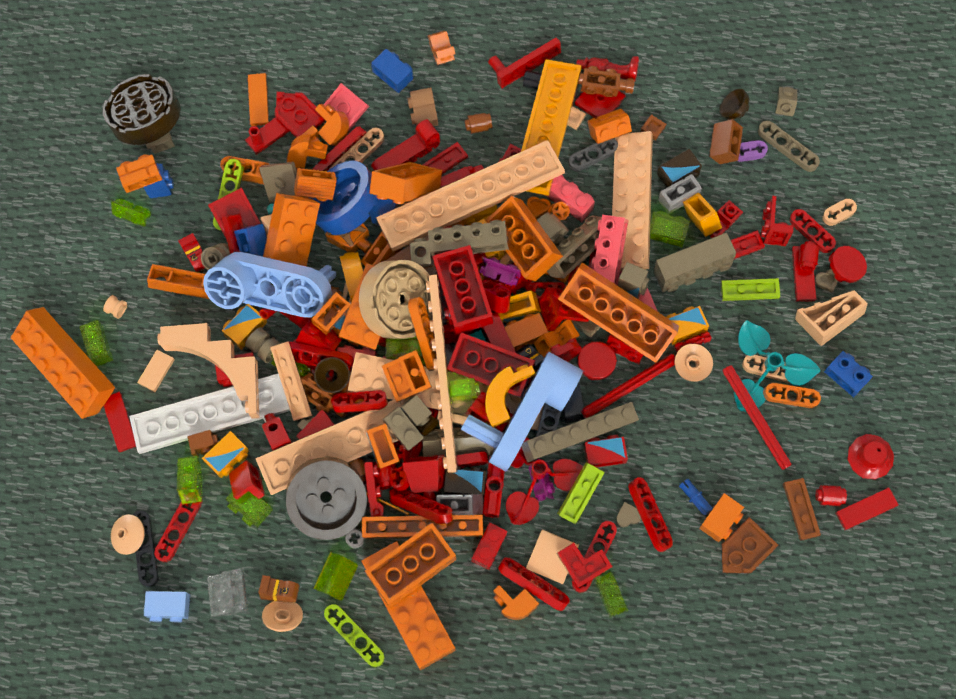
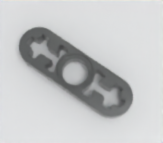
(595, 147)

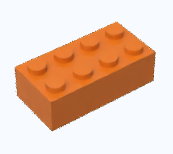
(405, 182)
(291, 229)
(527, 241)
(354, 327)
(410, 565)

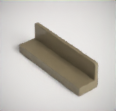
(463, 443)

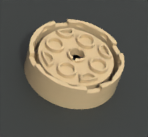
(381, 300)

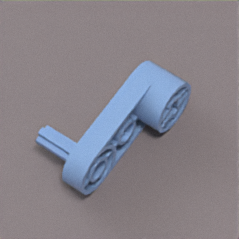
(247, 280)
(551, 385)

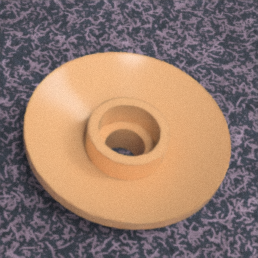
(698, 355)
(127, 534)
(282, 616)

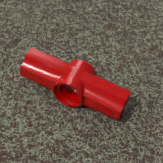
(493, 498)

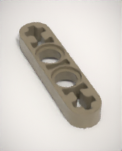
(790, 144)

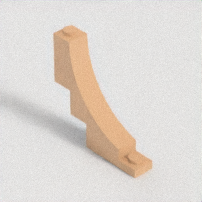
(197, 341)

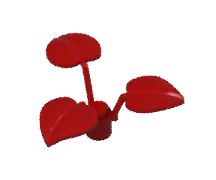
(522, 507)

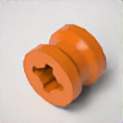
(562, 209)

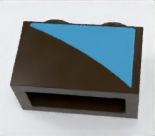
(679, 168)
(465, 481)

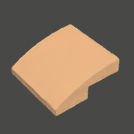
(544, 557)

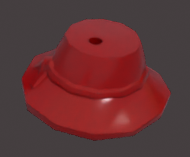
(866, 459)

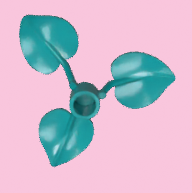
(798, 367)

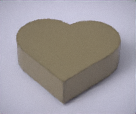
(826, 280)
(628, 515)

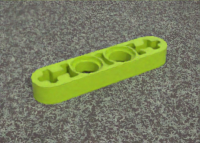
(223, 191)
(354, 635)

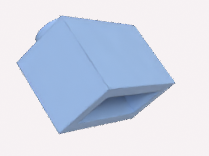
(166, 605)

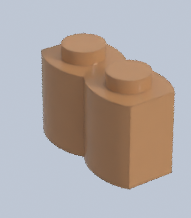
(423, 106)

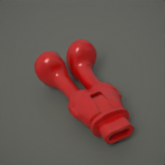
(626, 71)

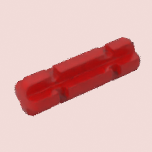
(698, 339)

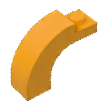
(352, 271)
(497, 392)

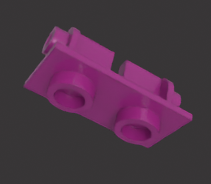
(494, 267)
(544, 487)

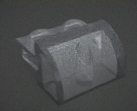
(227, 593)

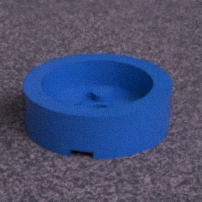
(350, 199)

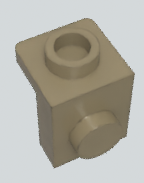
(786, 101)

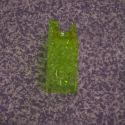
(610, 595)

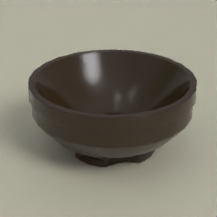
(735, 104)
(339, 367)

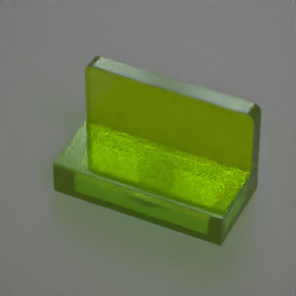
(336, 576)

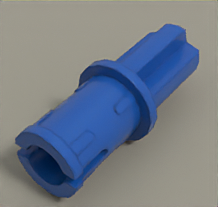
(696, 497)

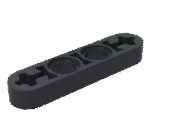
(147, 548)

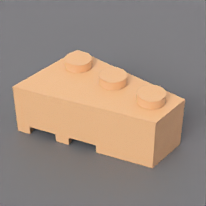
(831, 317)

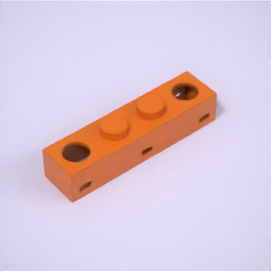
(177, 281)

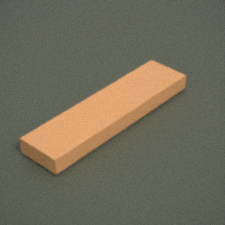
(291, 381)

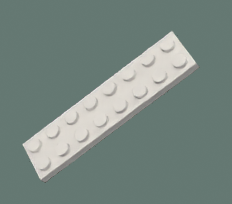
(206, 412)

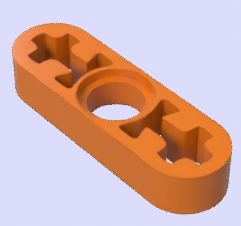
(785, 400)

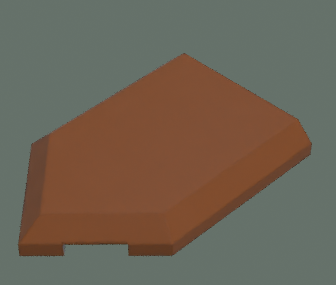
(746, 548)

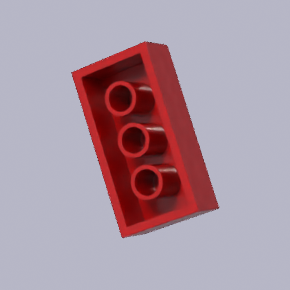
(463, 289)
(485, 361)

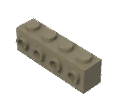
(481, 237)
(576, 247)

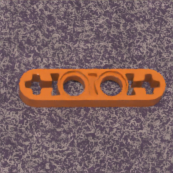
(422, 328)

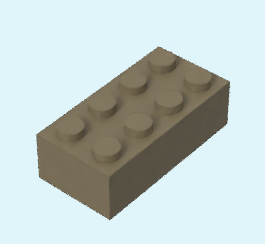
(694, 263)

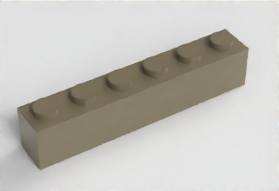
(579, 432)

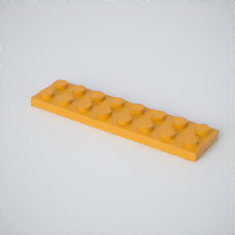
(552, 110)

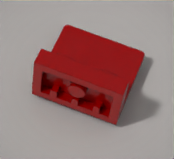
(774, 233)
(555, 311)

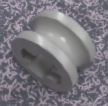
(349, 536)

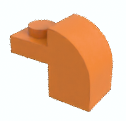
(441, 47)
(336, 126)
(302, 147)
(560, 336)
(518, 608)

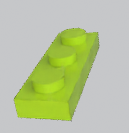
(750, 289)
(580, 493)

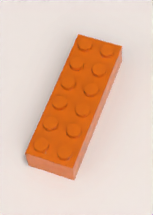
(619, 312)
(62, 362)
(416, 621)

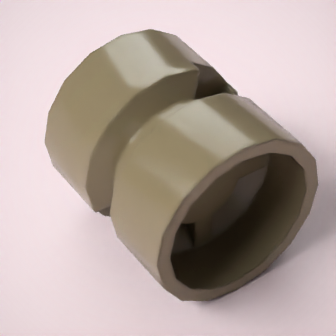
(214, 254)
(260, 342)

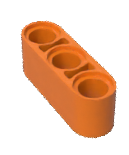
(252, 176)

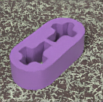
(750, 154)

